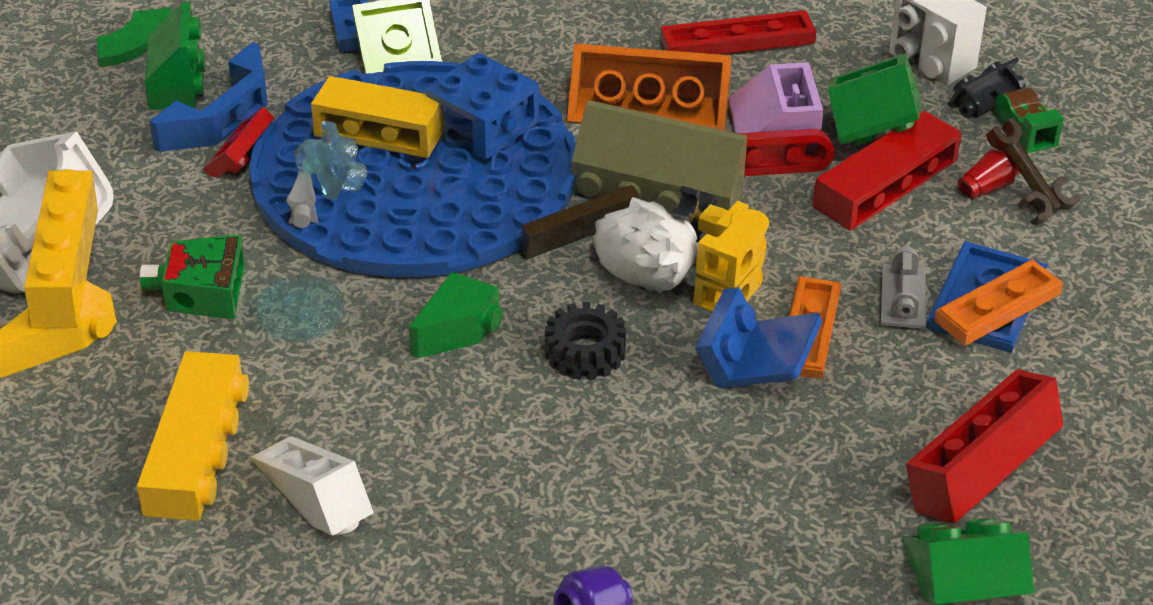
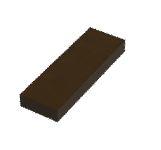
(571, 223)

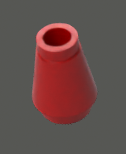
(988, 174)

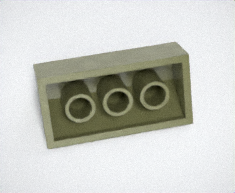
(656, 157)

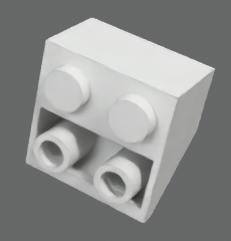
(942, 32)

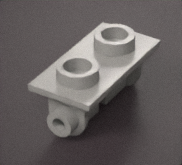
(904, 291)

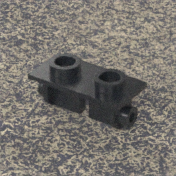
(975, 93)

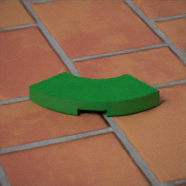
(131, 39)

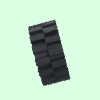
(585, 358)

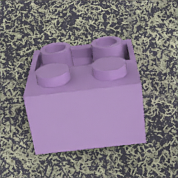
(778, 101)

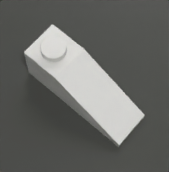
(317, 484)

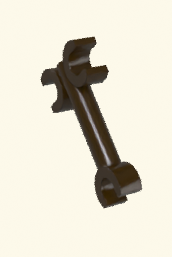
(1043, 197)

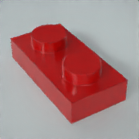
(232, 153)

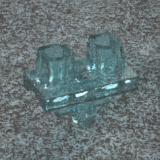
(332, 161)

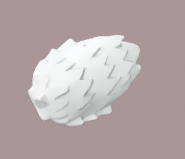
(646, 245)

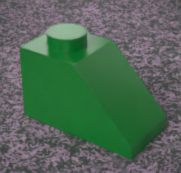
(455, 316)

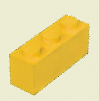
(379, 116)

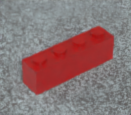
(886, 171)
(984, 445)

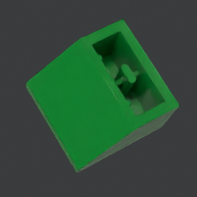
(175, 61)
(874, 100)
(971, 562)

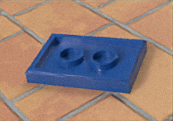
(972, 269)

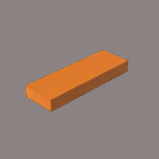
(817, 297)
(998, 302)

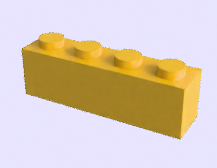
(61, 249)
(193, 436)

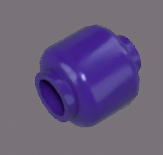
(593, 587)

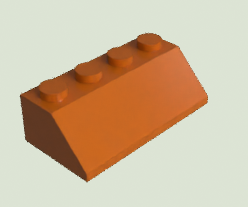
(653, 82)

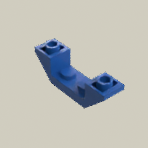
(187, 127)

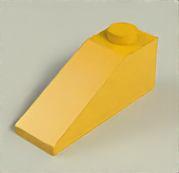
(27, 346)

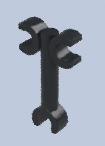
(692, 205)

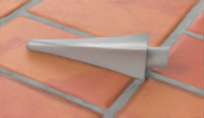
(302, 201)

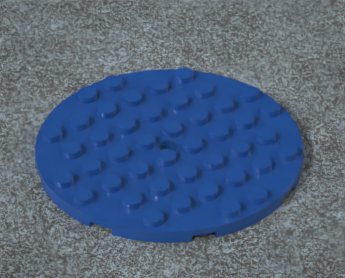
(421, 220)

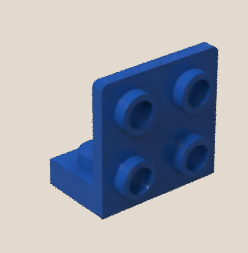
(493, 97)
(751, 351)

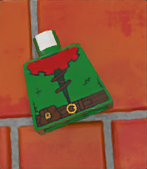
(199, 276)

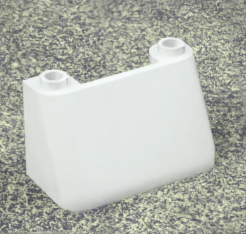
(22, 186)

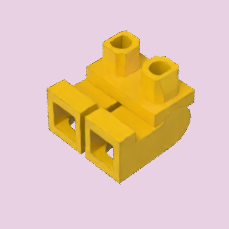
(729, 252)

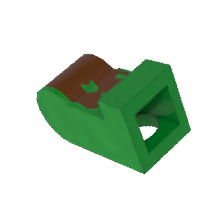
(1031, 116)

